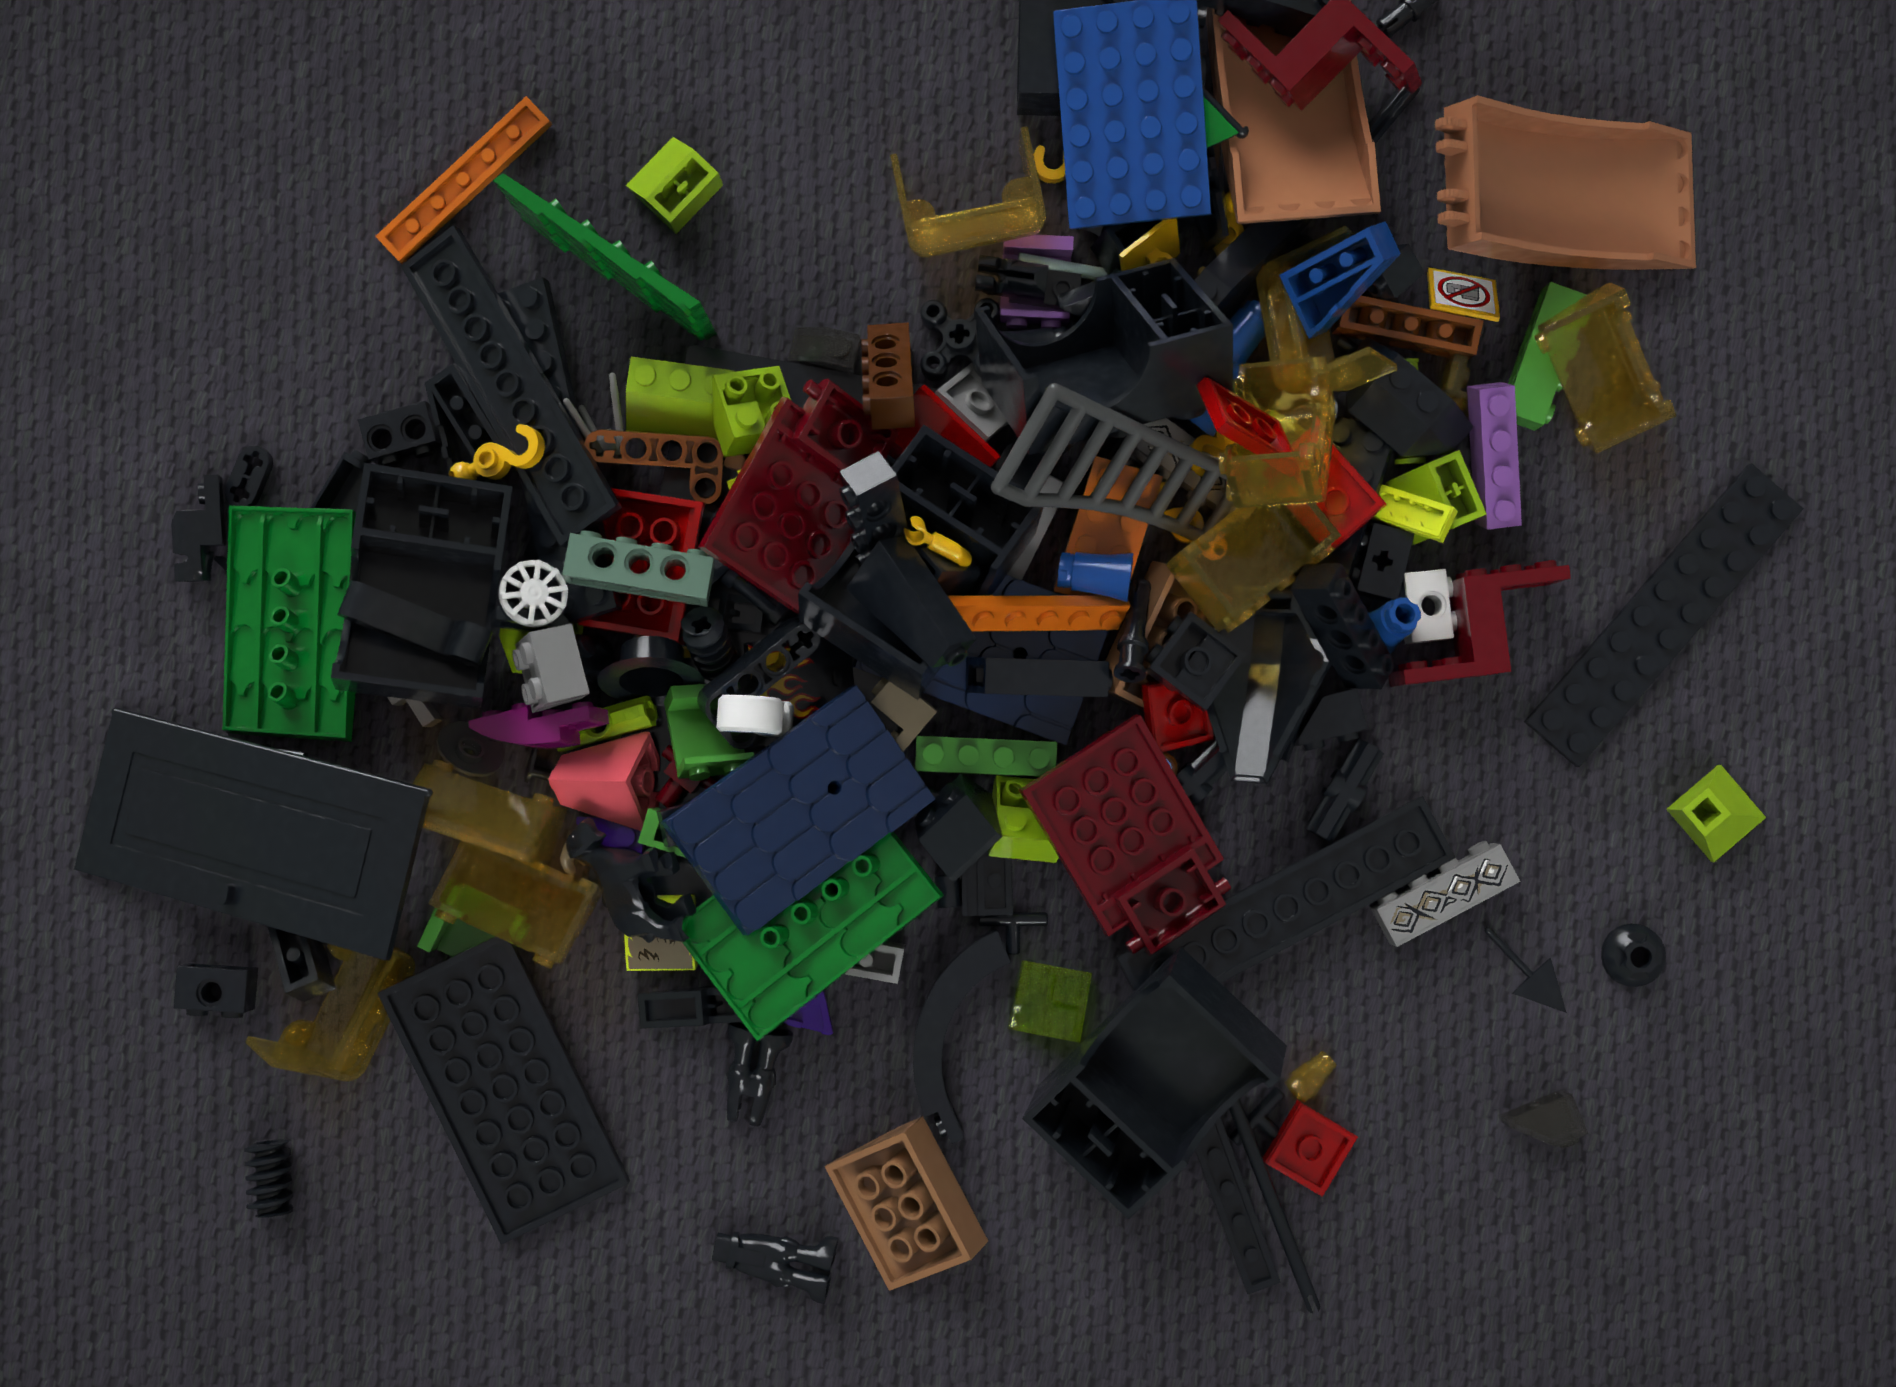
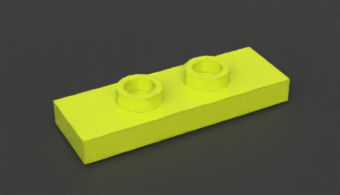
(1415, 514)

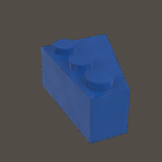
(1338, 276)

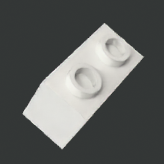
(1438, 588)

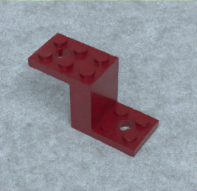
(1320, 53)
(1481, 627)

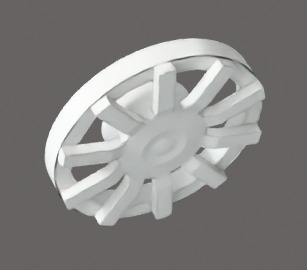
(533, 593)

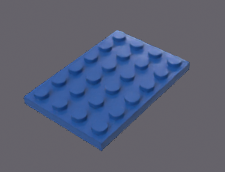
(1132, 112)

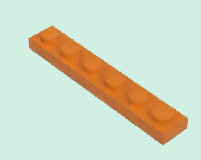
(464, 180)
(1041, 612)

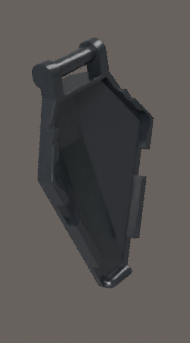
(1269, 689)

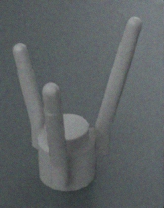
(588, 427)

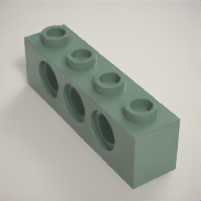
(588, 545)

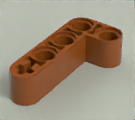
(654, 455)

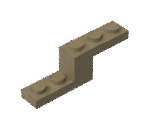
(903, 710)

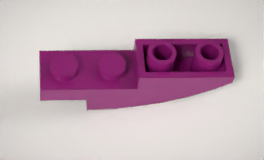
(540, 729)

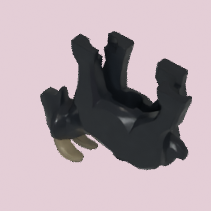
(628, 884)

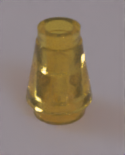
(1310, 1076)

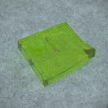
(1050, 1001)

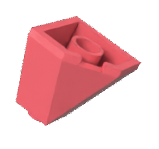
(610, 779)

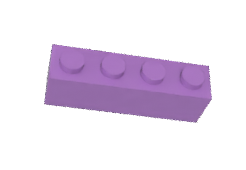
(1495, 453)

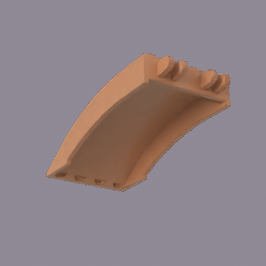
(1293, 159)
(1566, 188)

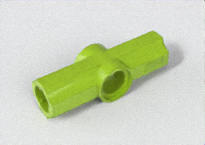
(623, 719)

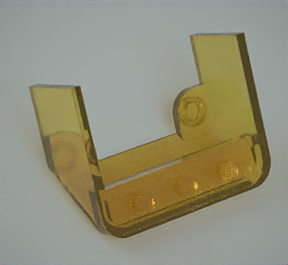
(1017, 216)
(1286, 333)
(489, 815)
(347, 1024)

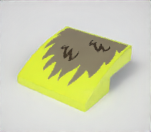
(660, 953)

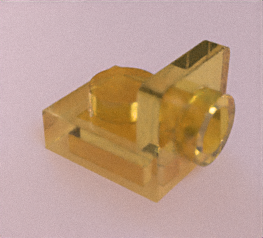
(1456, 377)

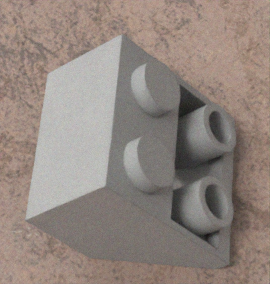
(550, 668)

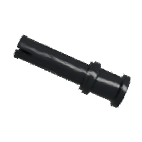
(1133, 644)

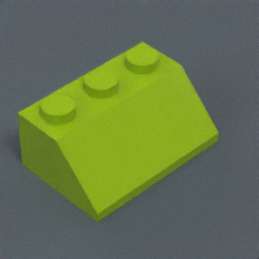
(670, 397)

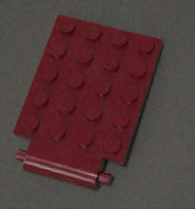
(785, 507)
(1129, 837)

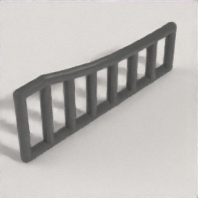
(1097, 500)

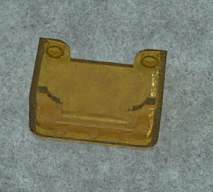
(1603, 369)
(515, 901)

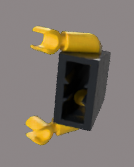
(946, 560)

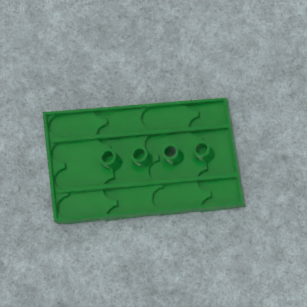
(607, 258)
(283, 622)
(811, 940)

